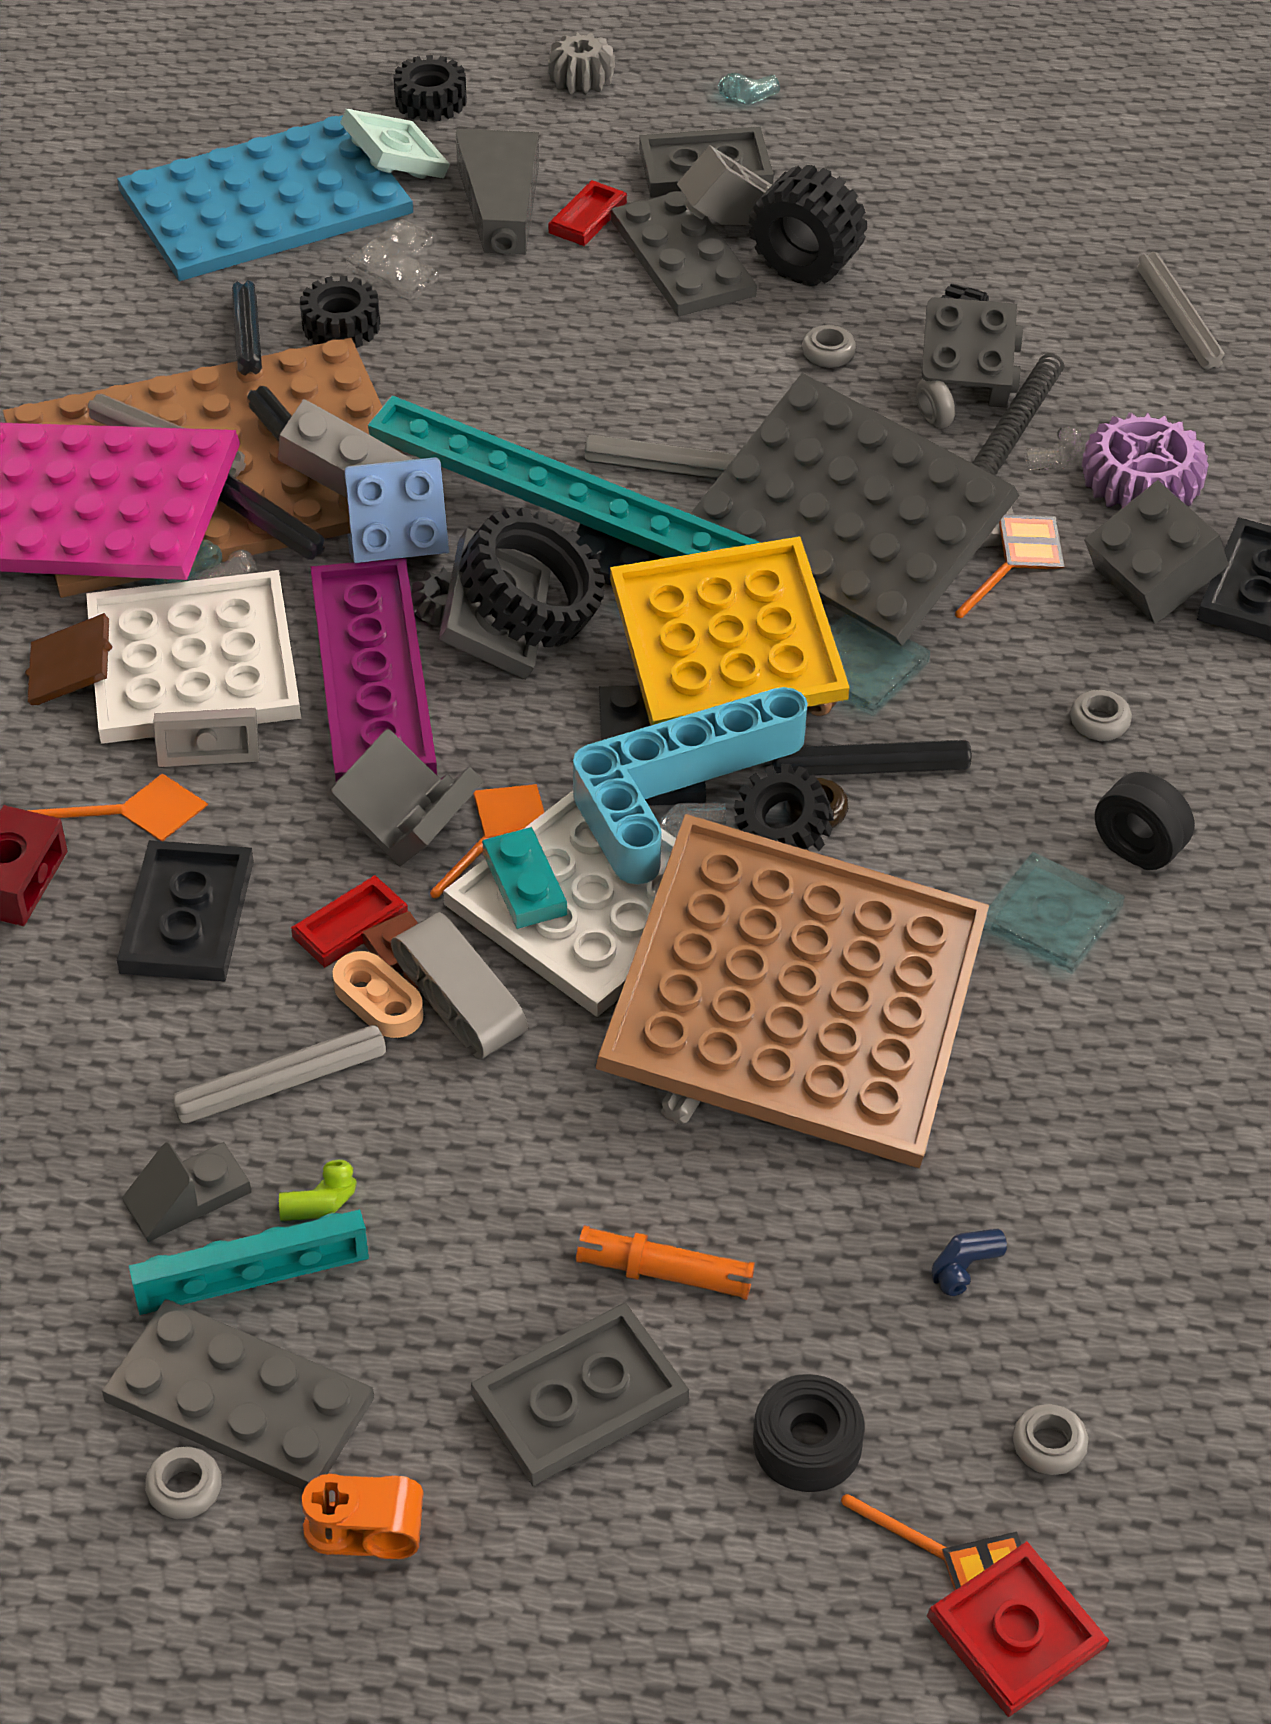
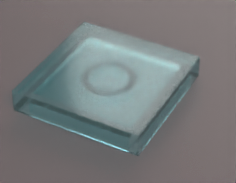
(875, 664)
(1052, 912)

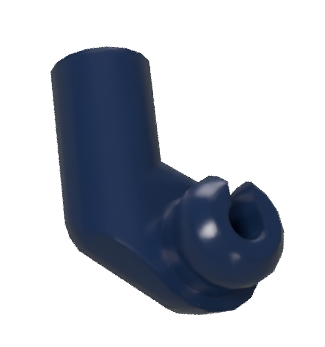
(961, 1251)

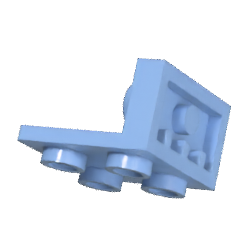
(396, 510)

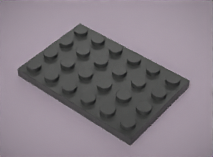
(873, 503)

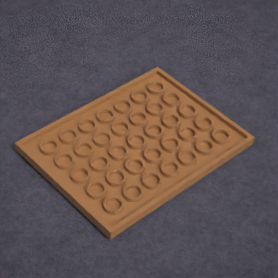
(216, 398)

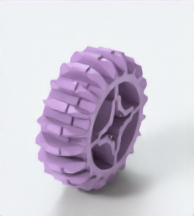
(1138, 451)

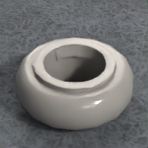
(827, 356)
(935, 403)
(1101, 728)
(1045, 1459)
(189, 1503)

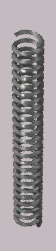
(1019, 398)

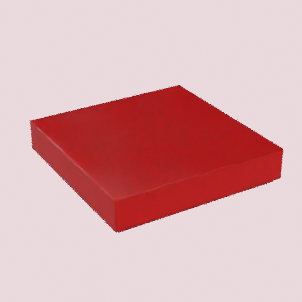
(1017, 1628)

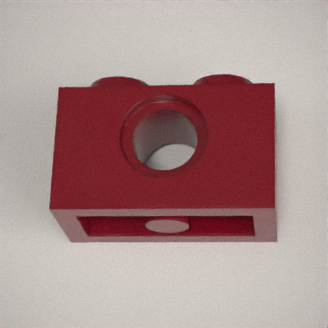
(29, 857)

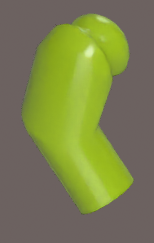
(324, 1198)

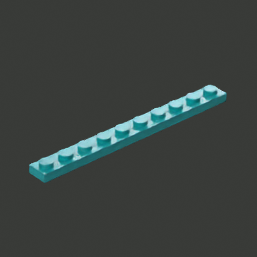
(548, 482)

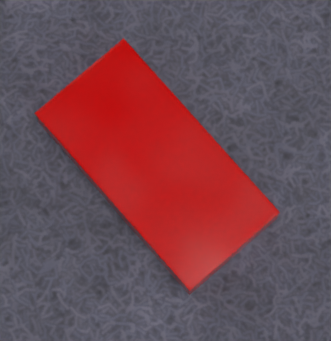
(587, 213)
(341, 924)

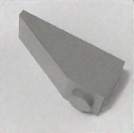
(721, 188)

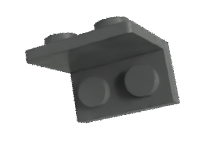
(399, 797)

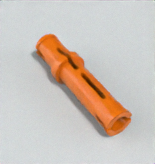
(664, 1262)

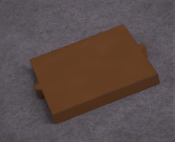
(68, 660)

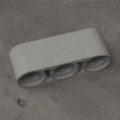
(459, 985)

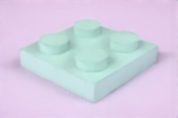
(394, 144)

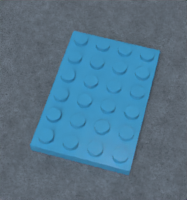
(261, 198)

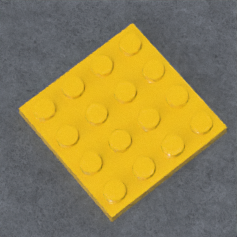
(727, 628)

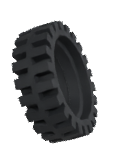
(511, 605)

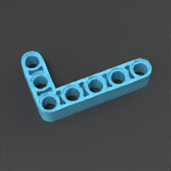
(625, 770)

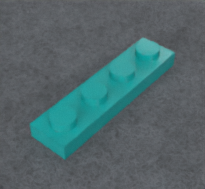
(250, 1261)

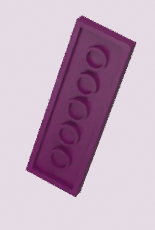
(370, 659)

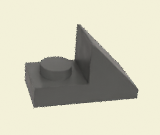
(180, 1191)

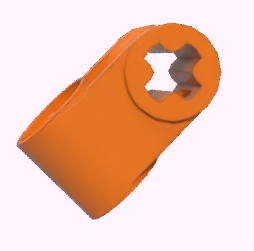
(370, 1515)

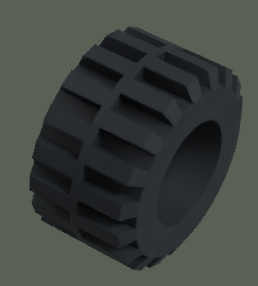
(808, 225)

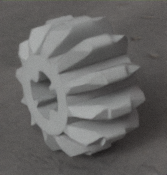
(581, 63)

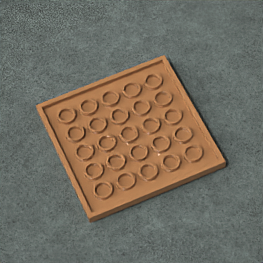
(796, 990)

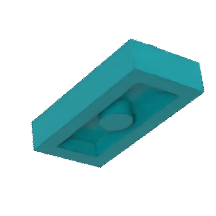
(524, 877)

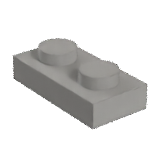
(206, 737)

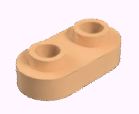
(384, 994)

